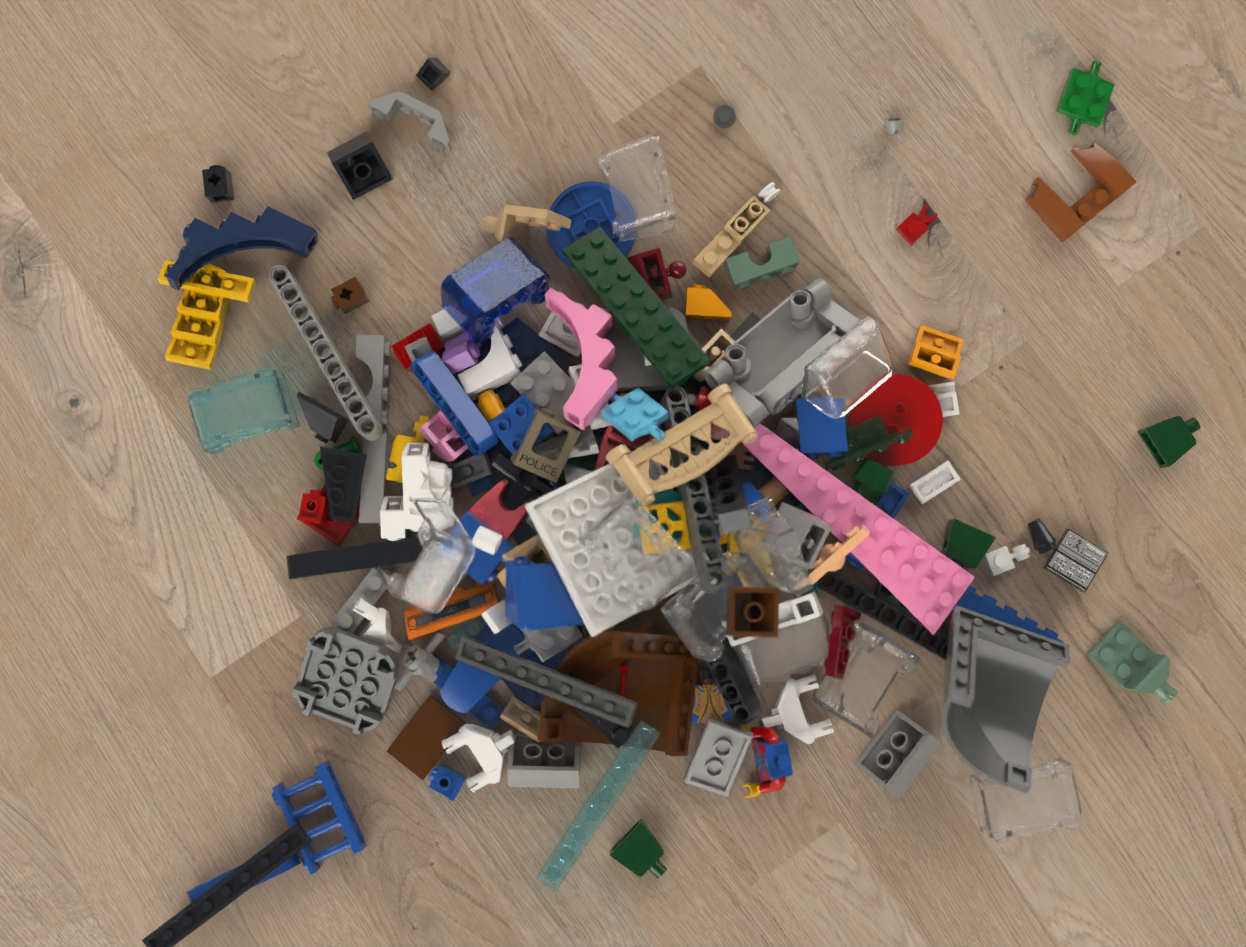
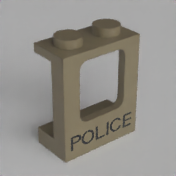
(537, 463)

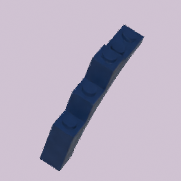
(235, 234)

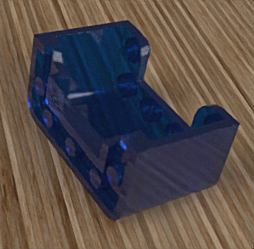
(492, 287)

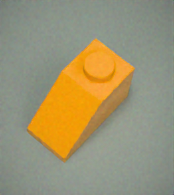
(705, 305)

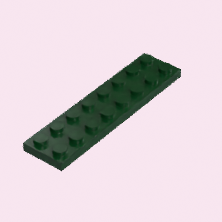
(636, 307)

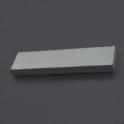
(373, 480)

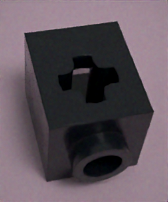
(224, 188)

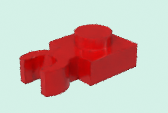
(915, 226)

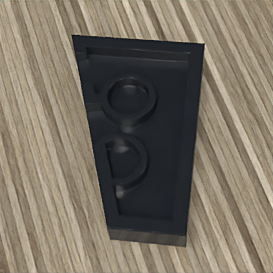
(343, 481)

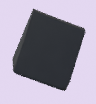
(433, 73)

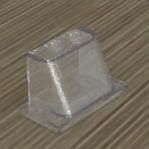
(774, 548)

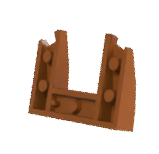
(1066, 220)

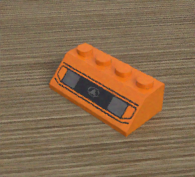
(459, 608)

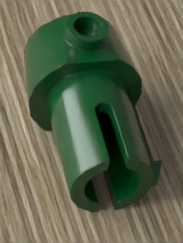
(872, 480)

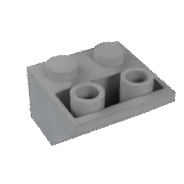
(809, 531)

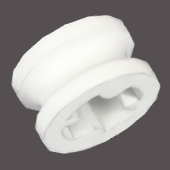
(769, 193)

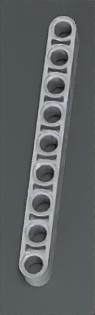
(332, 359)

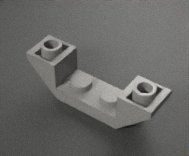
(387, 106)

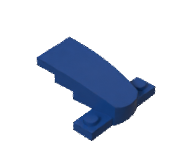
(466, 686)

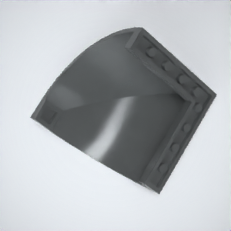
(996, 693)

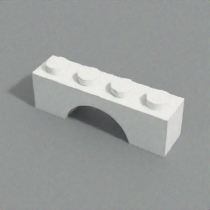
(791, 612)

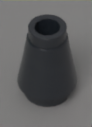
(1041, 536)

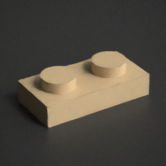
(517, 716)

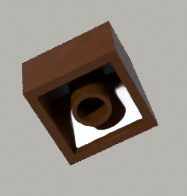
(752, 611)

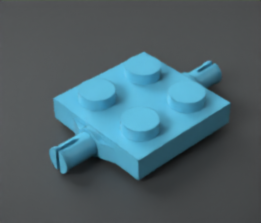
(636, 415)

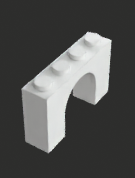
(498, 366)

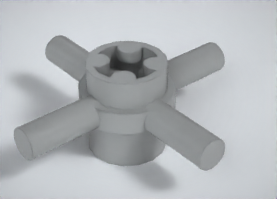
(420, 661)

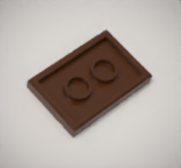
(421, 740)

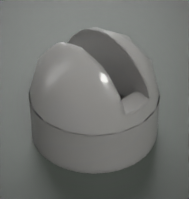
(894, 125)

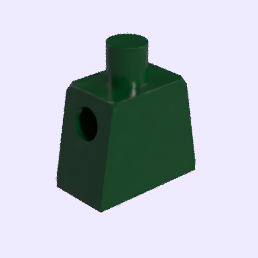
(1169, 439)
(965, 544)
(639, 851)

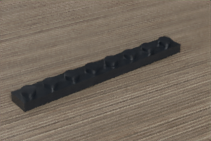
(229, 888)

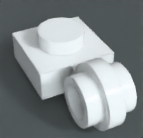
(1001, 560)

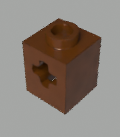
(357, 296)

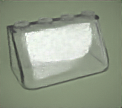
(848, 369)
(793, 651)

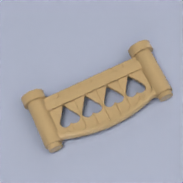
(722, 412)

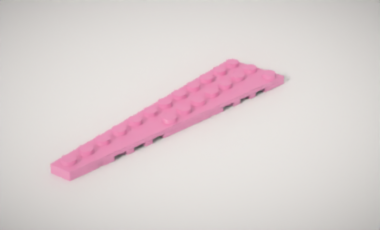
(898, 558)

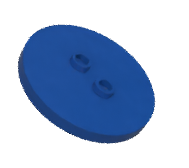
(588, 207)

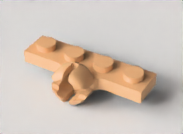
(833, 555)

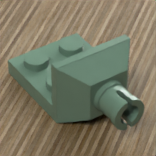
(1132, 663)

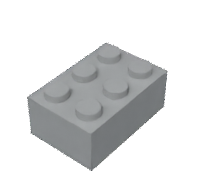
(545, 386)

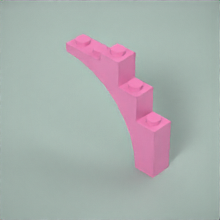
(595, 382)

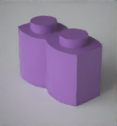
(461, 353)

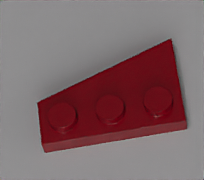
(841, 634)

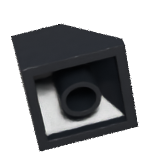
(322, 419)

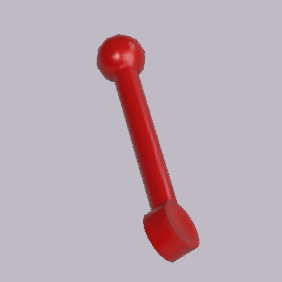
(623, 669)

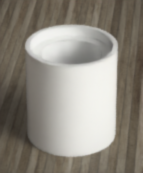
(487, 540)

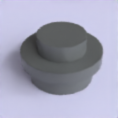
(724, 116)

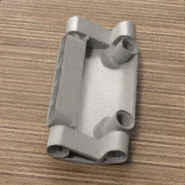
(770, 358)

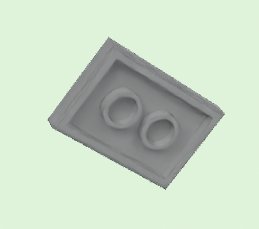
(718, 757)

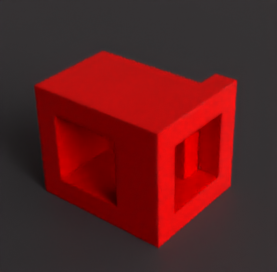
(317, 515)

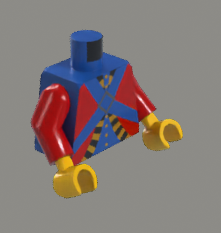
(771, 760)

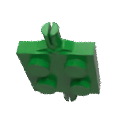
(1085, 97)

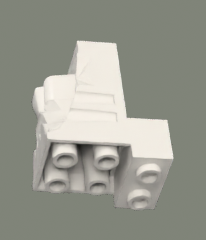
(421, 481)

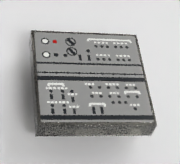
(1075, 560)

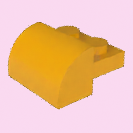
(936, 352)

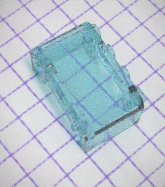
(241, 409)

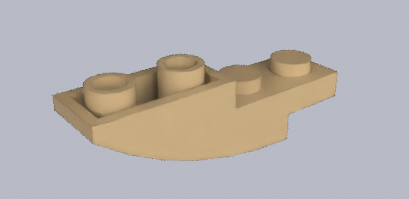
(731, 236)

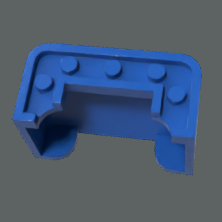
(537, 596)

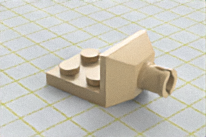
(518, 220)

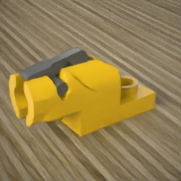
(394, 453)

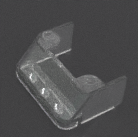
(439, 565)

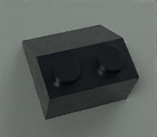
(359, 165)

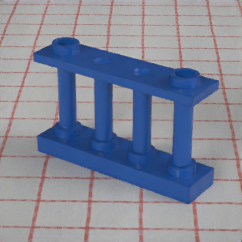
(333, 797)

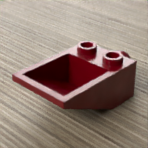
(658, 277)

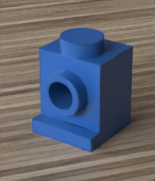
(455, 781)

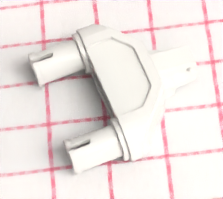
(378, 627)
(789, 713)
(488, 749)

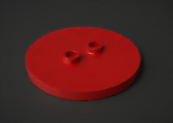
(903, 404)

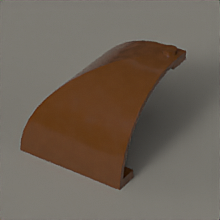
(658, 679)

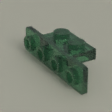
(865, 438)

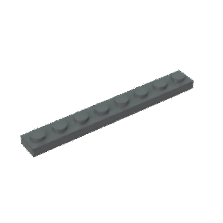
(547, 681)

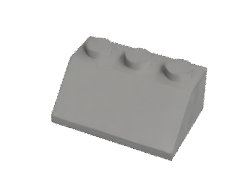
(898, 754)
(543, 763)

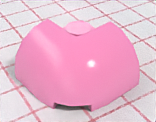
(443, 438)

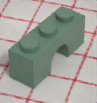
(744, 272)

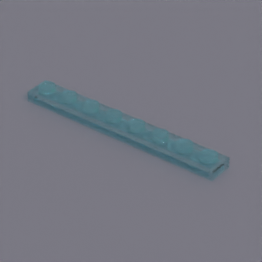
(598, 805)

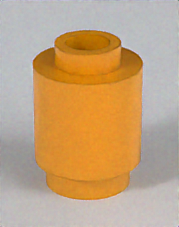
(490, 405)

